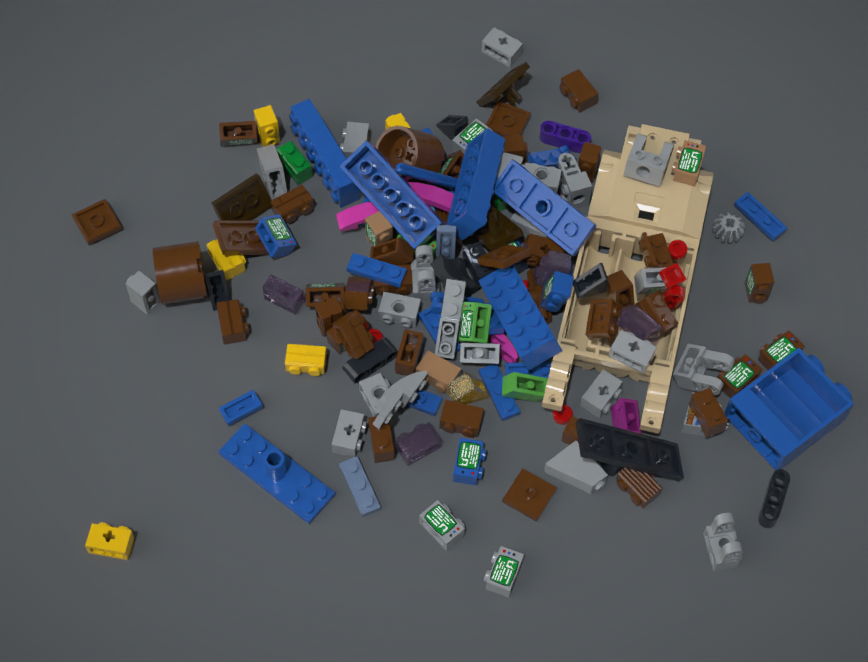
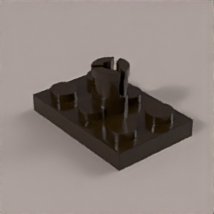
(505, 87)
(243, 201)
(497, 230)

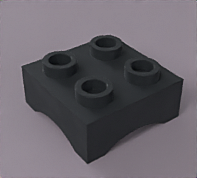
(453, 269)

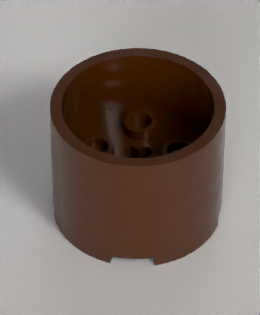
(413, 148)
(179, 272)

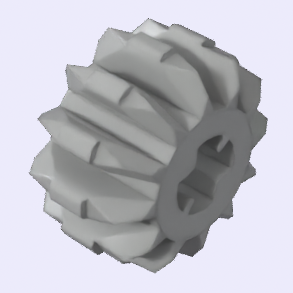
(728, 227)

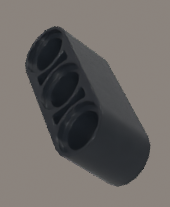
(371, 361)
(777, 490)

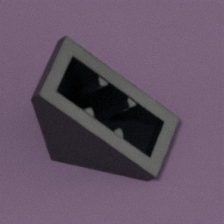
(452, 125)
(591, 282)
(217, 287)

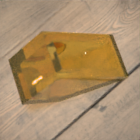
(467, 389)

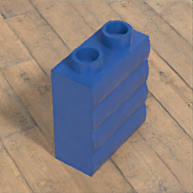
(789, 408)

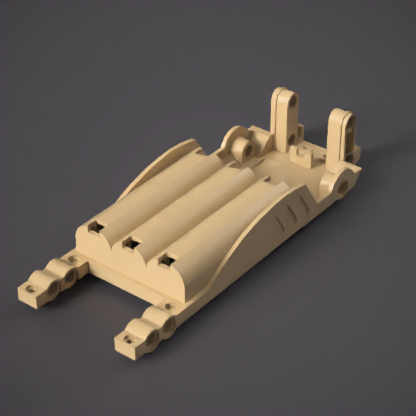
(615, 210)

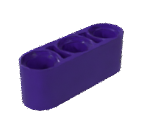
(558, 134)

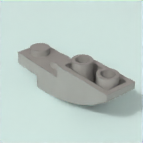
(450, 318)
(399, 395)

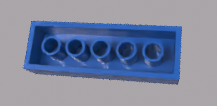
(323, 152)
(476, 183)
(392, 194)
(520, 316)

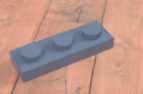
(446, 241)
(359, 486)

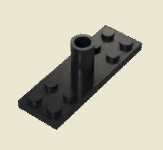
(627, 449)

